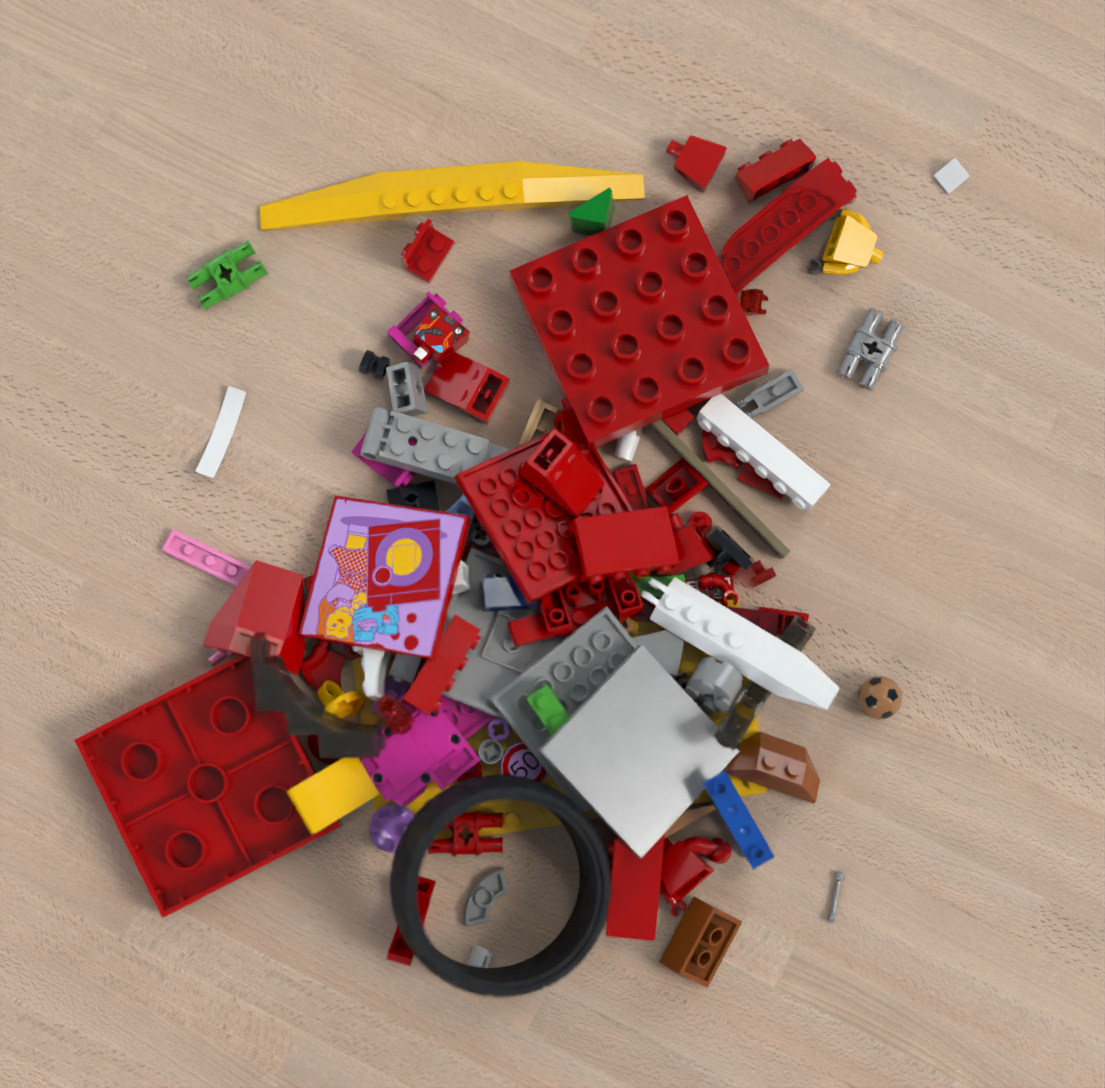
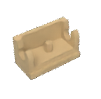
(540, 421)

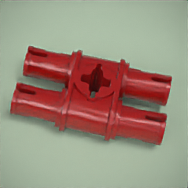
(474, 843)

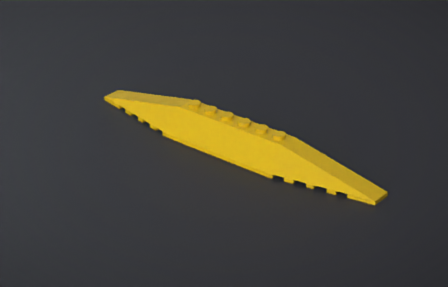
(448, 190)

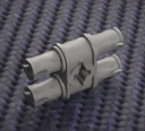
(858, 349)

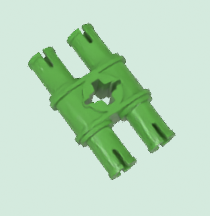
(228, 261)

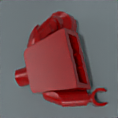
(686, 869)

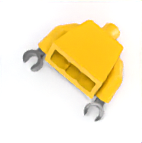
(848, 246)

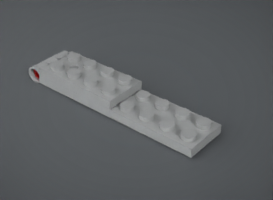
(438, 449)

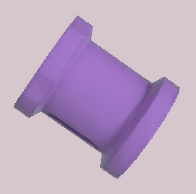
(506, 728)

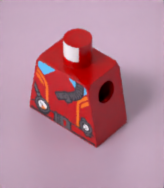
(438, 336)

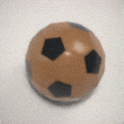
(879, 697)

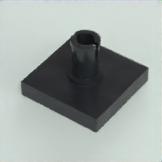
(417, 495)
(729, 550)

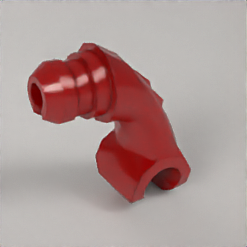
(715, 580)

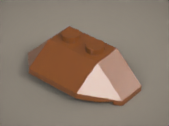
(776, 766)

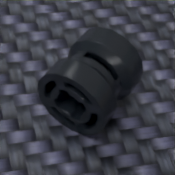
(372, 361)

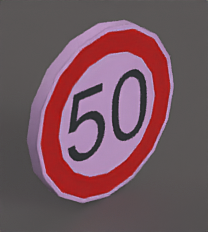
(521, 762)

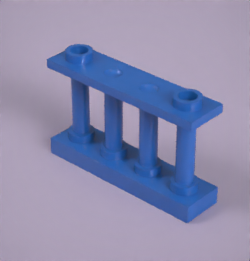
(738, 819)

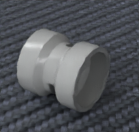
(490, 751)

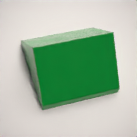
(594, 214)

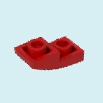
(529, 630)

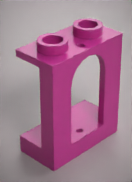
(399, 332)

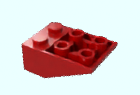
(468, 386)
(562, 473)

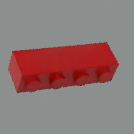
(438, 673)

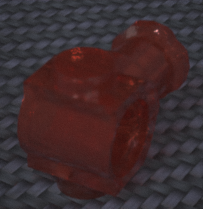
(394, 714)

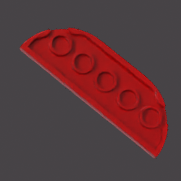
(774, 233)

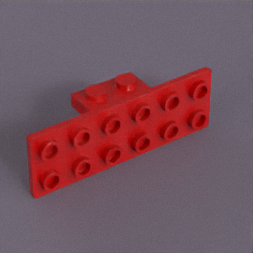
(634, 891)

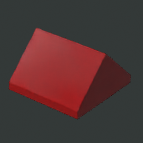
(676, 486)

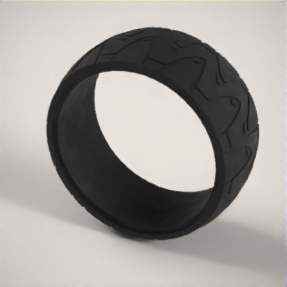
(566, 949)

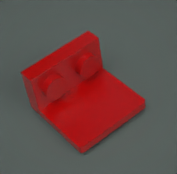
(426, 251)

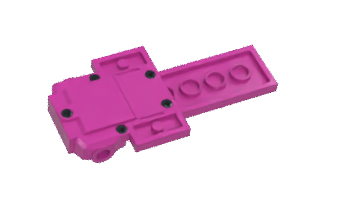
(427, 752)

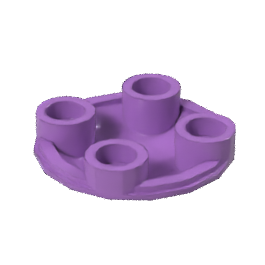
(388, 826)

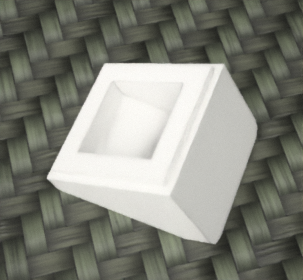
(951, 176)

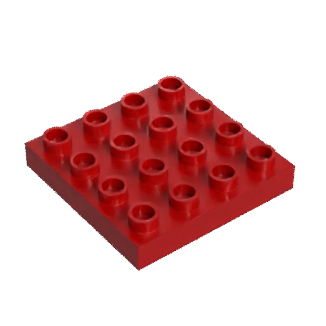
(638, 322)
(201, 784)

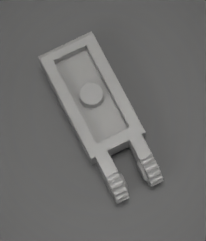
(772, 393)

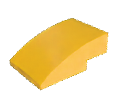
(332, 793)

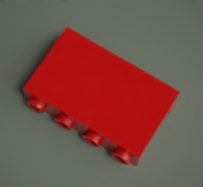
(625, 544)

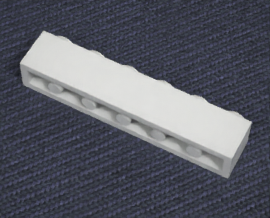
(763, 452)

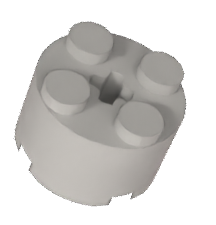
(714, 685)

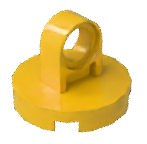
(340, 703)

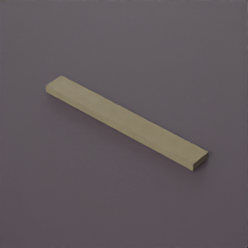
(720, 488)

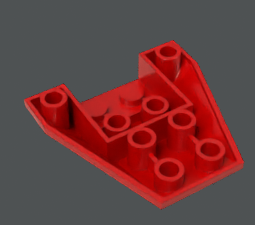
(579, 601)
(267, 602)

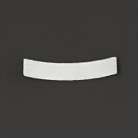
(222, 432)

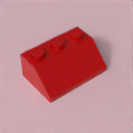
(774, 169)

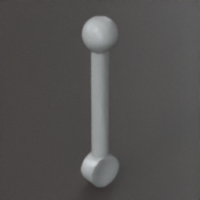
(839, 877)

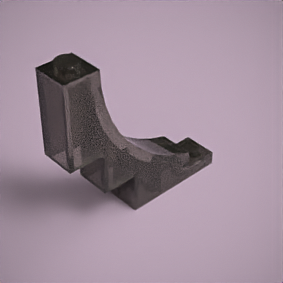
(279, 692)

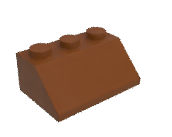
(700, 942)

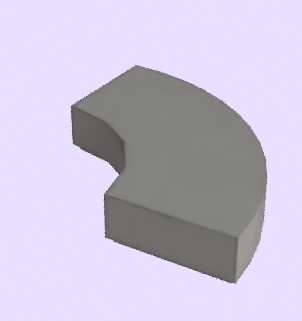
(483, 896)

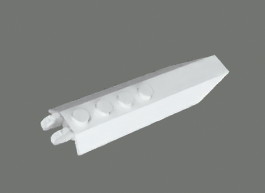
(740, 643)

